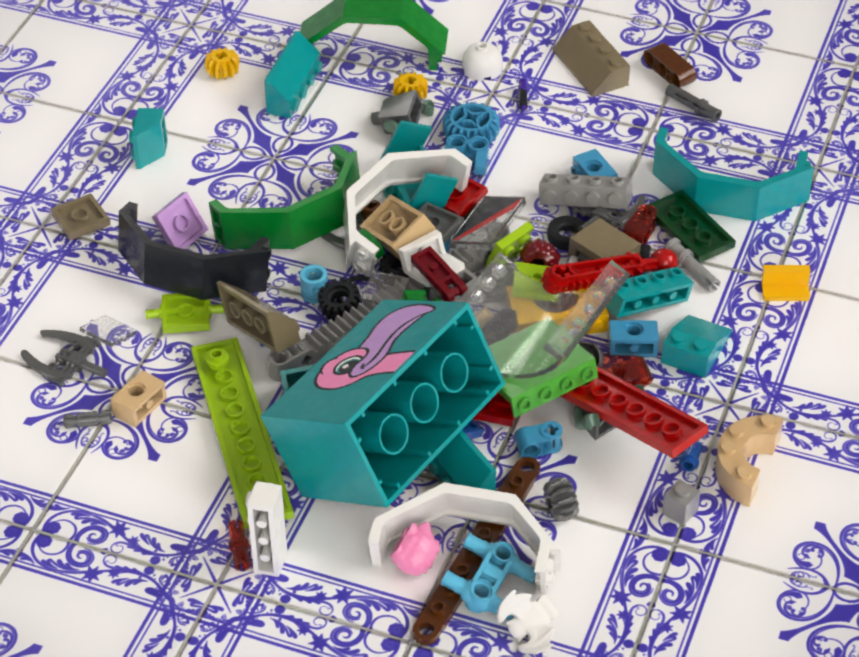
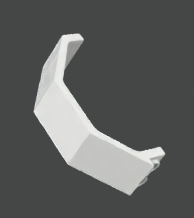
(393, 170)
(471, 504)

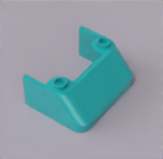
(433, 187)

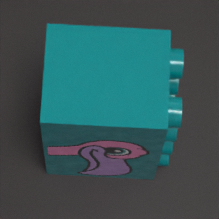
(384, 401)

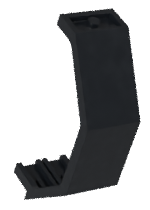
(190, 271)

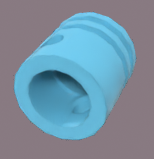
(312, 283)

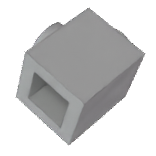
(681, 502)

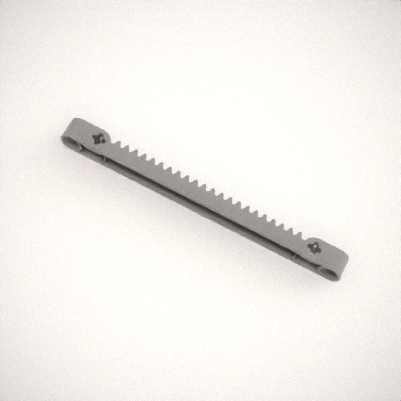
(316, 345)

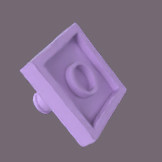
(180, 222)

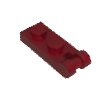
(438, 274)

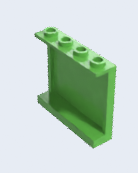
(535, 391)

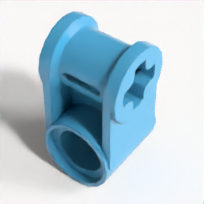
(537, 441)

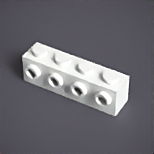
(267, 528)

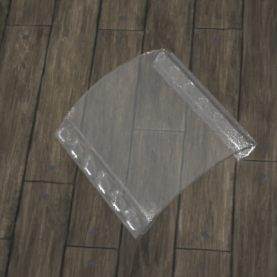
(528, 326)

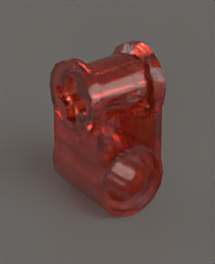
(641, 224)
(633, 371)

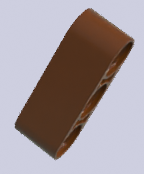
(670, 65)

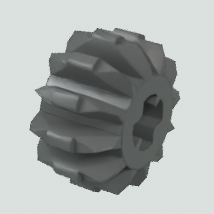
(561, 499)

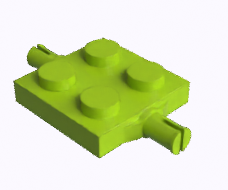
(184, 313)

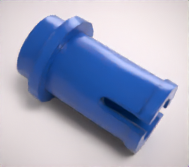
(690, 459)

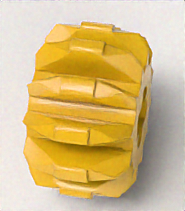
(222, 63)
(411, 82)

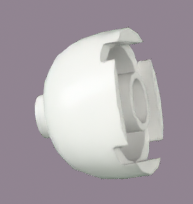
(482, 61)

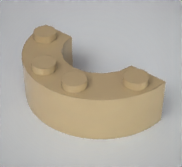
(737, 443)

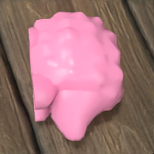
(415, 549)

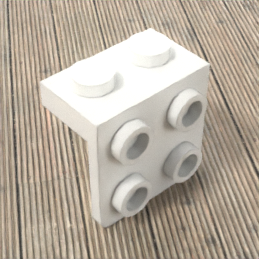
(431, 239)

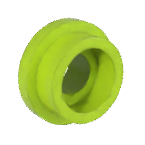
(217, 358)

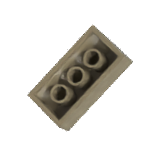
(592, 59)
(258, 318)

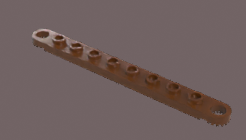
(445, 601)

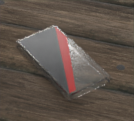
(487, 222)

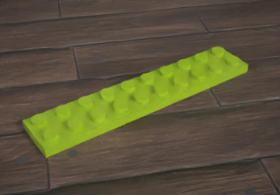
(238, 425)

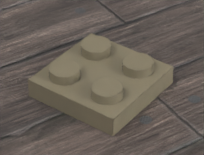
(80, 216)

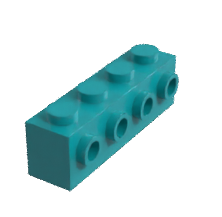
(651, 292)

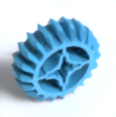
(472, 121)

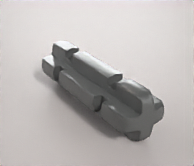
(87, 419)

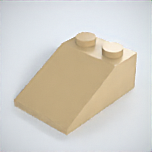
(397, 224)

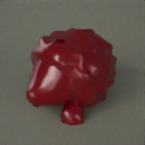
(539, 253)

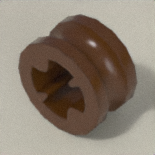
(370, 208)

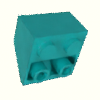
(148, 136)

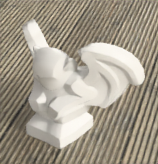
(530, 619)

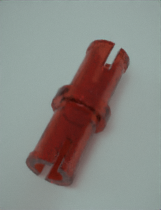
(239, 545)

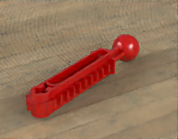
(583, 274)

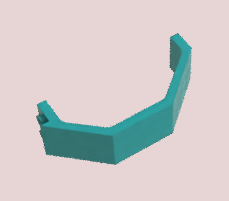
(732, 195)

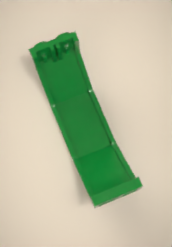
(381, 12)
(293, 224)

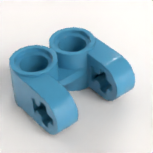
(475, 149)

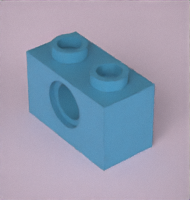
(592, 164)
(633, 338)

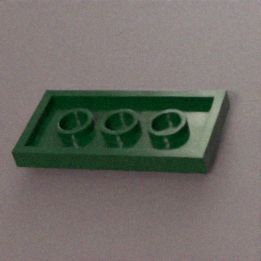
(692, 226)

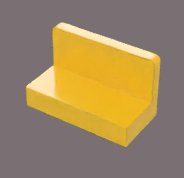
(785, 282)

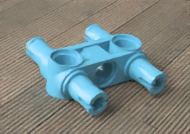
(489, 575)

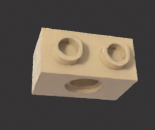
(138, 398)

